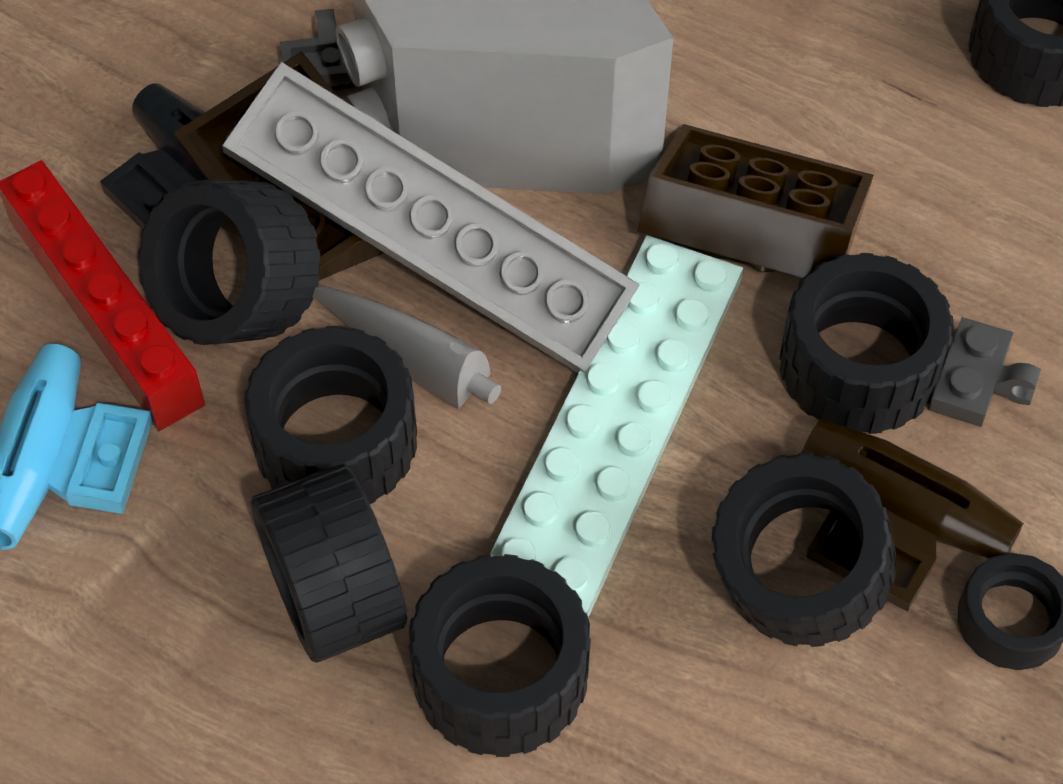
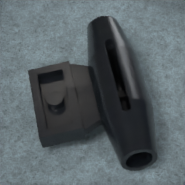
(151, 175)

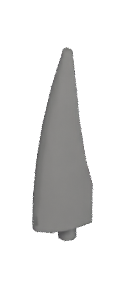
(431, 355)

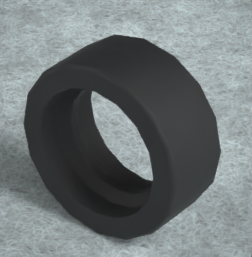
(994, 644)

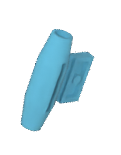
(49, 445)

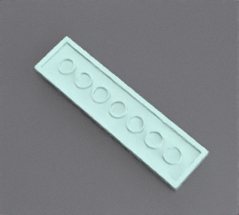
(620, 418)

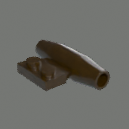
(922, 508)

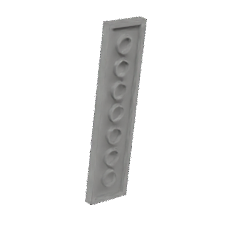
(430, 218)

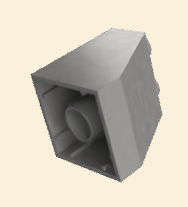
(517, 86)

